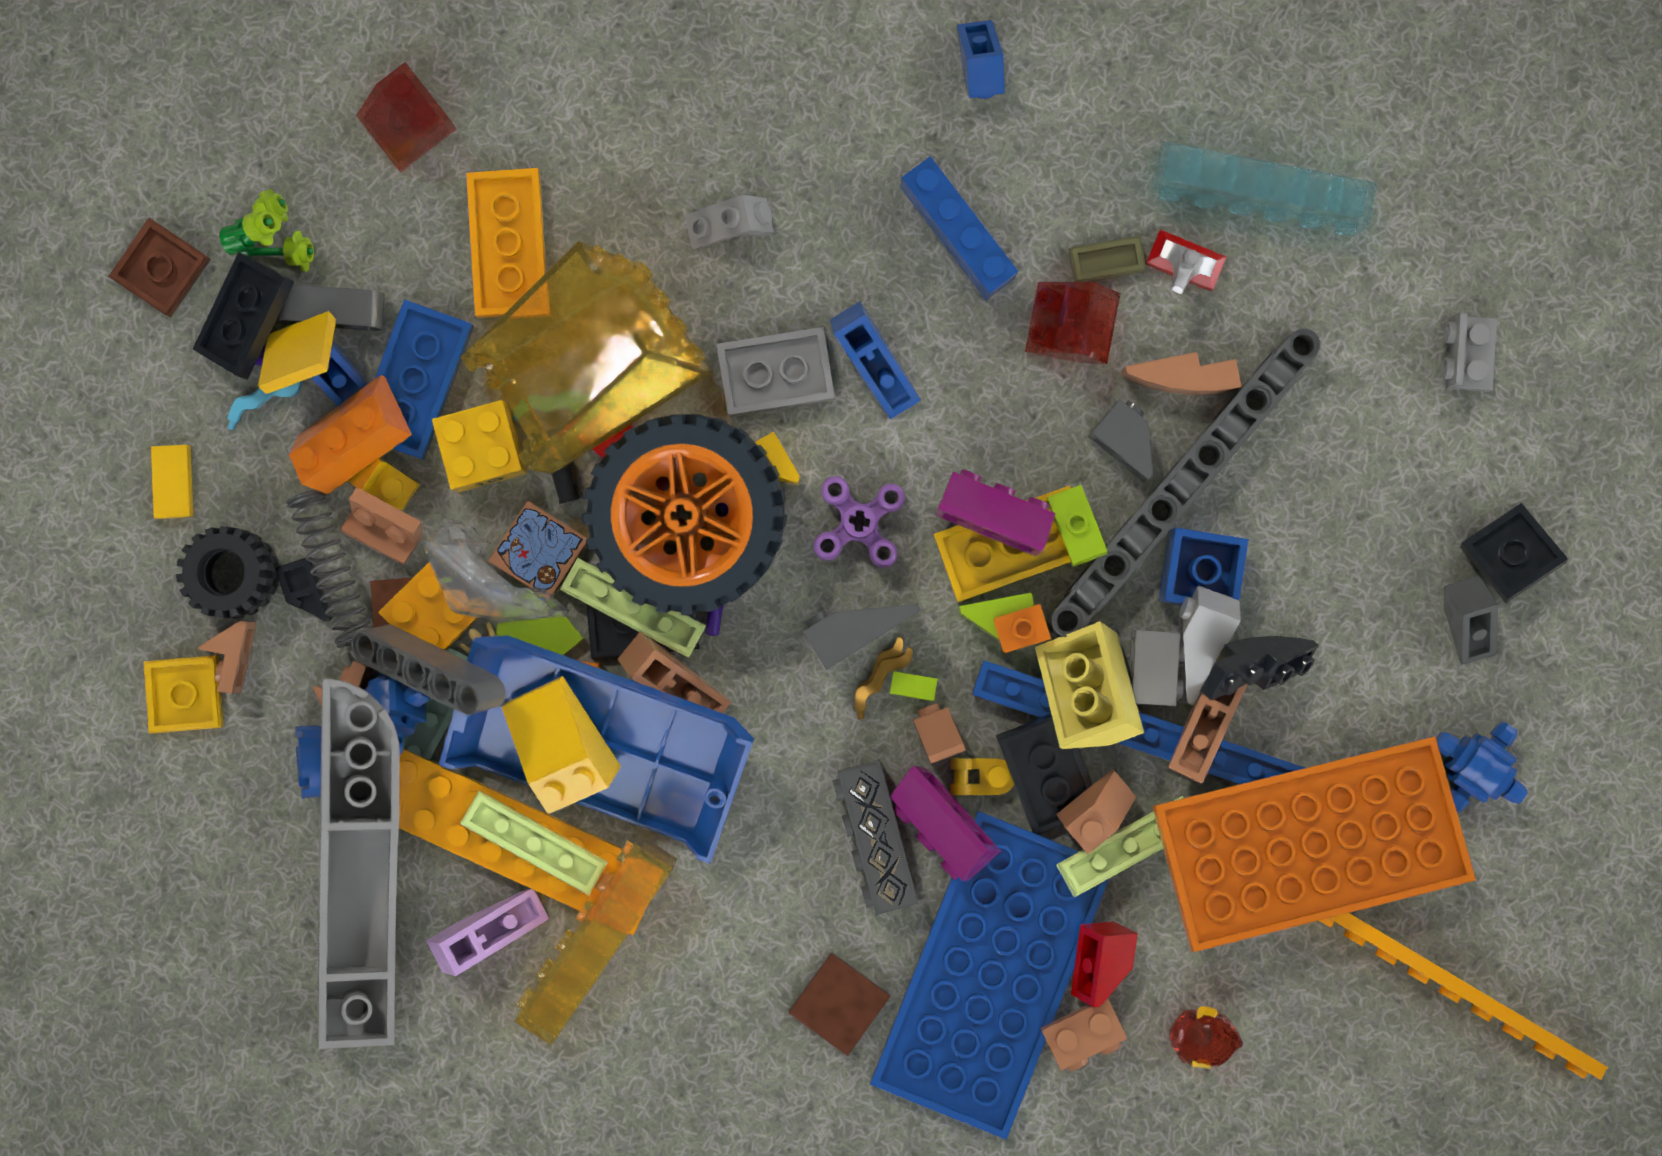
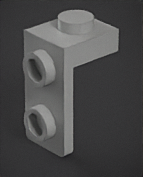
(729, 219)

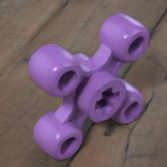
(872, 512)

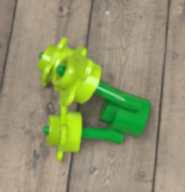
(261, 226)

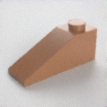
(659, 669)
(1204, 734)

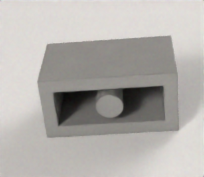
(1155, 667)

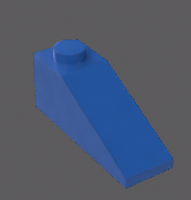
(874, 359)

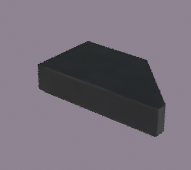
(300, 588)

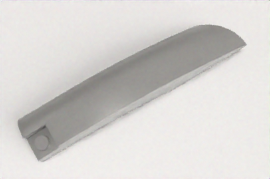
(357, 869)

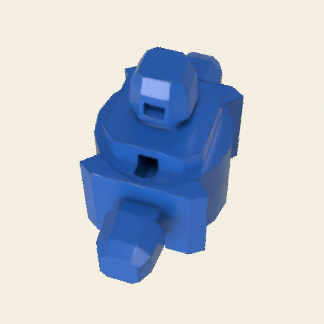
(401, 703)
(1481, 766)

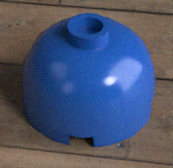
(309, 759)

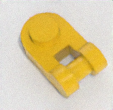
(993, 776)

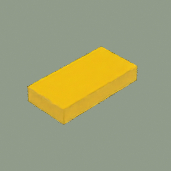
(172, 481)

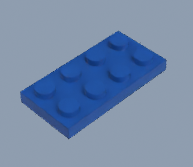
(422, 368)

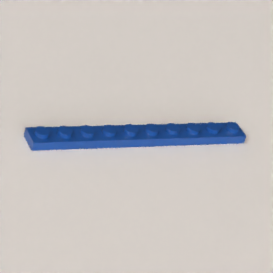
(1159, 736)

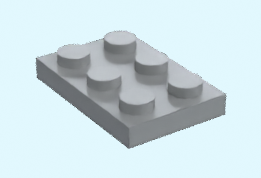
(775, 371)

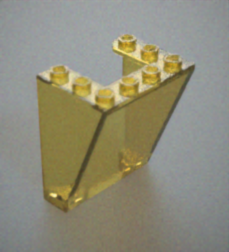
(586, 355)

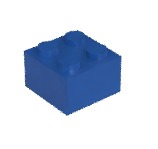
(1203, 561)

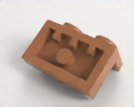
(382, 527)

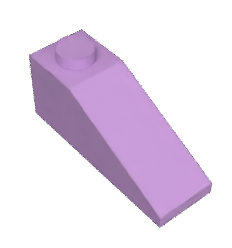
(486, 931)

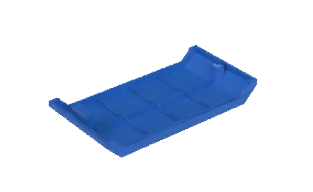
(672, 753)

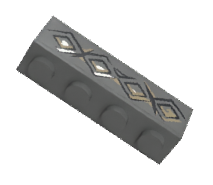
(877, 837)

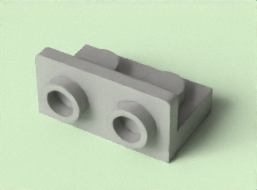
(1469, 353)

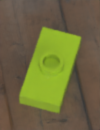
(1077, 525)

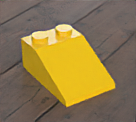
(559, 745)

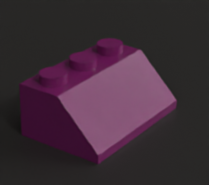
(996, 512)
(943, 823)

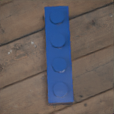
(958, 228)

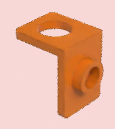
(1021, 628)

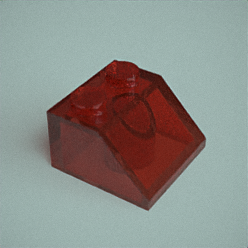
(404, 117)

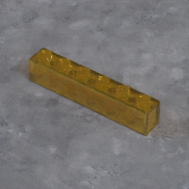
(595, 940)

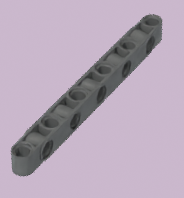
(1186, 480)

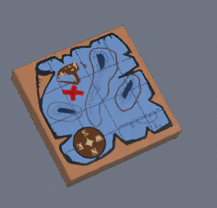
(538, 549)

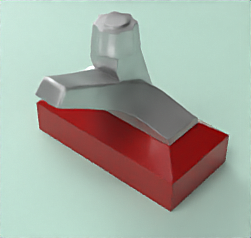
(1185, 262)

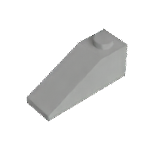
(1207, 627)

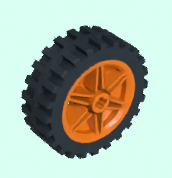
(735, 475)

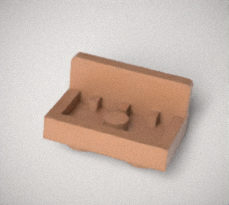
(1084, 1035)

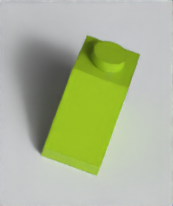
(983, 613)

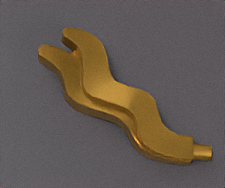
(887, 661)

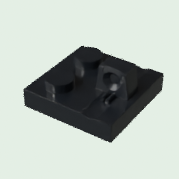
(1513, 553)

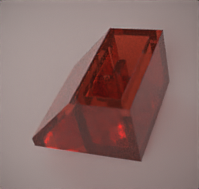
(1073, 321)

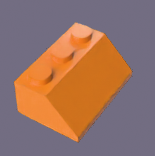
(349, 437)

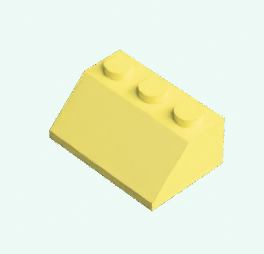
(1089, 688)

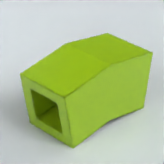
(913, 686)

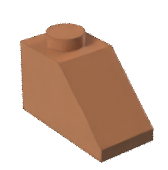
(938, 733)
(1098, 811)

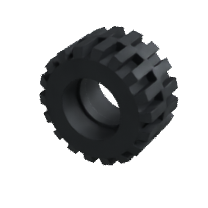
(198, 572)

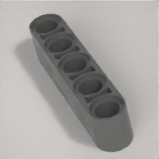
(428, 669)

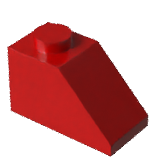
(1102, 960)

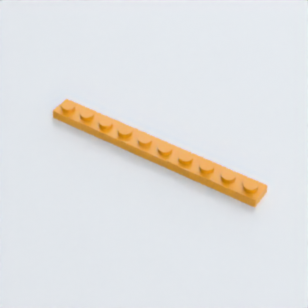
(1455, 989)

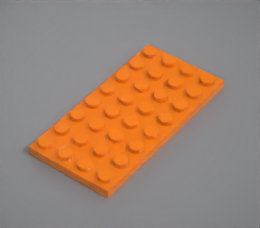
(1313, 844)

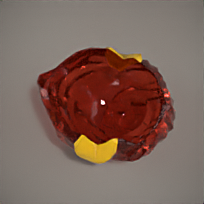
(1204, 1037)

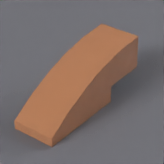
(1185, 375)

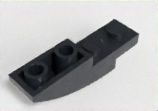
(1258, 661)

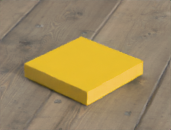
(297, 352)
(183, 694)

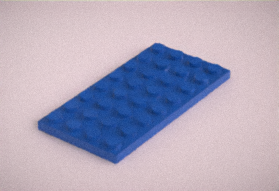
(988, 983)

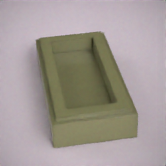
(1107, 259)

